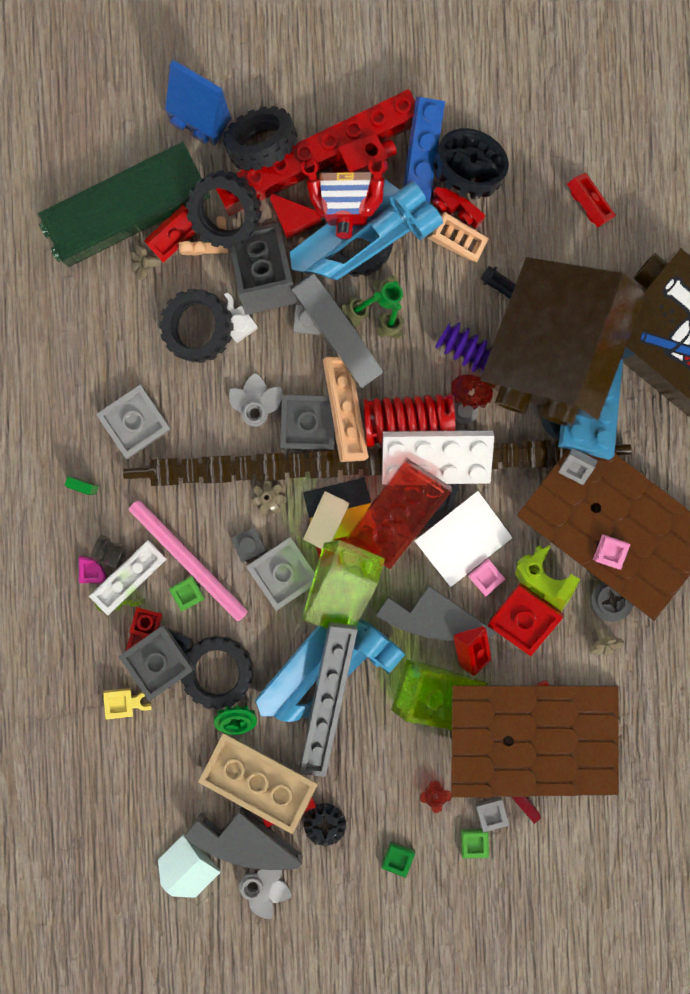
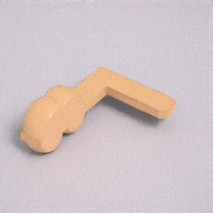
(199, 247)

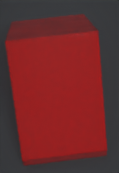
(294, 217)

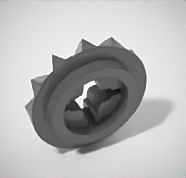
(605, 611)

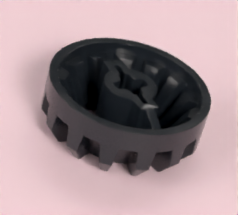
(471, 162)

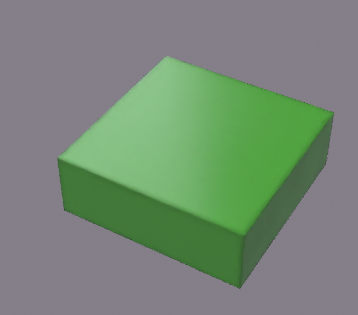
(187, 593)
(474, 843)

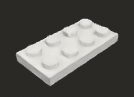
(448, 455)

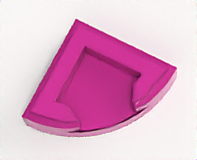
(90, 571)

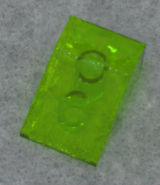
(342, 584)
(426, 694)

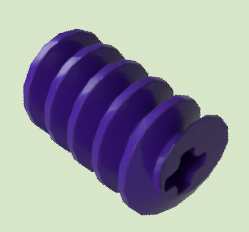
(464, 346)

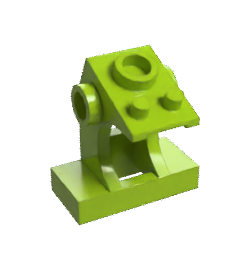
(533, 577)

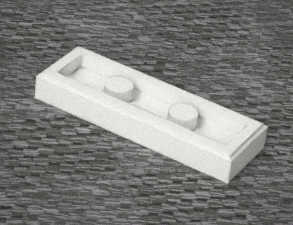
(127, 577)

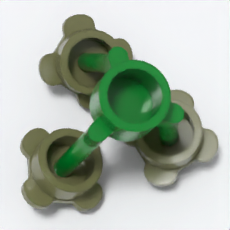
(388, 295)

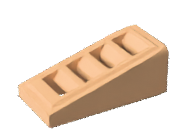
(444, 241)

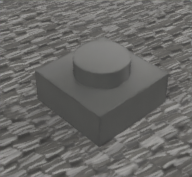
(248, 544)

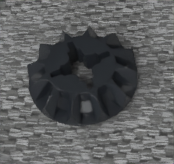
(333, 815)

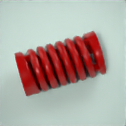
(398, 415)

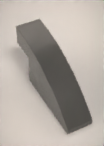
(336, 330)
(430, 616)
(244, 842)

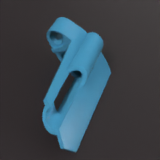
(397, 215)
(302, 670)

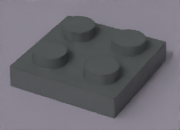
(307, 423)
(156, 662)

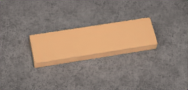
(345, 411)

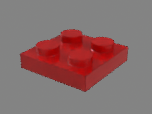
(525, 619)

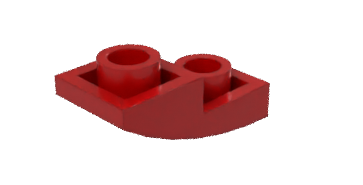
(449, 202)
(143, 624)

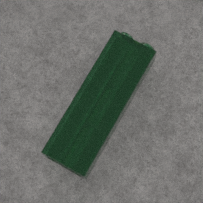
(120, 205)

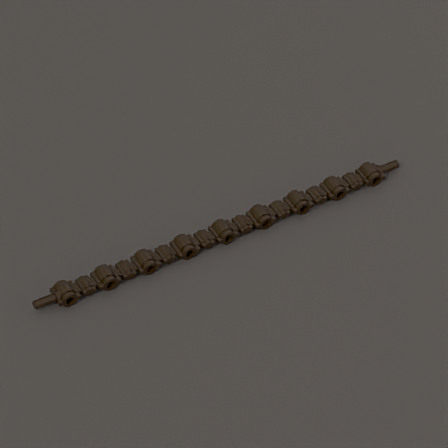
(322, 464)

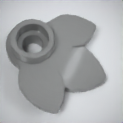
(255, 397)
(269, 891)

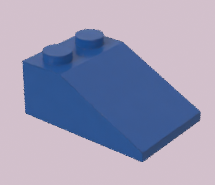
(196, 104)

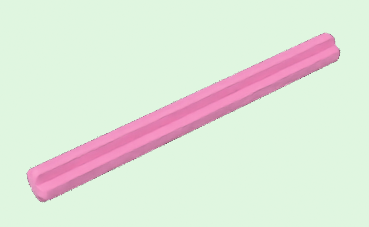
(188, 560)

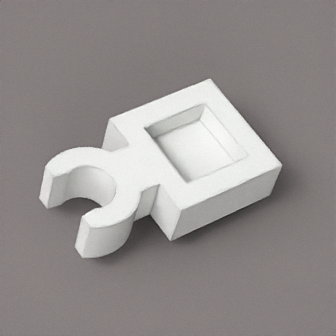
(242, 323)

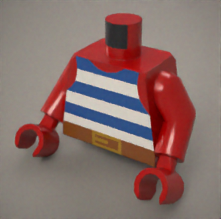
(346, 197)

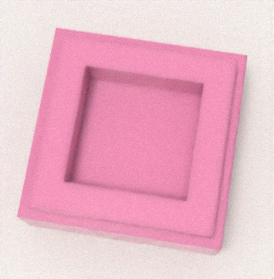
(611, 552)
(486, 577)

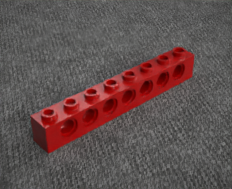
(382, 119)

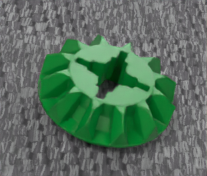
(228, 720)

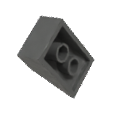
(263, 270)

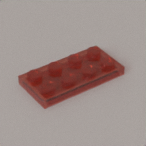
(399, 512)

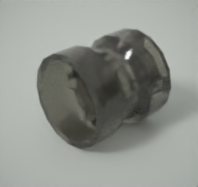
(108, 552)

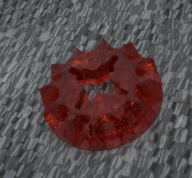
(464, 384)

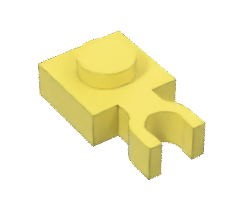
(119, 703)

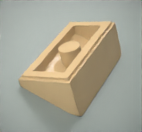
(326, 520)

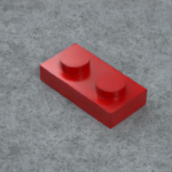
(591, 199)
(166, 237)

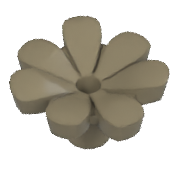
(142, 261)
(274, 497)
(605, 643)

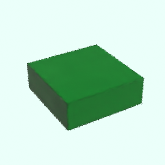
(81, 486)
(398, 859)

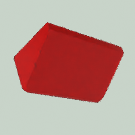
(473, 649)

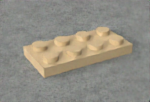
(258, 783)

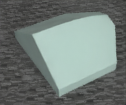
(185, 869)

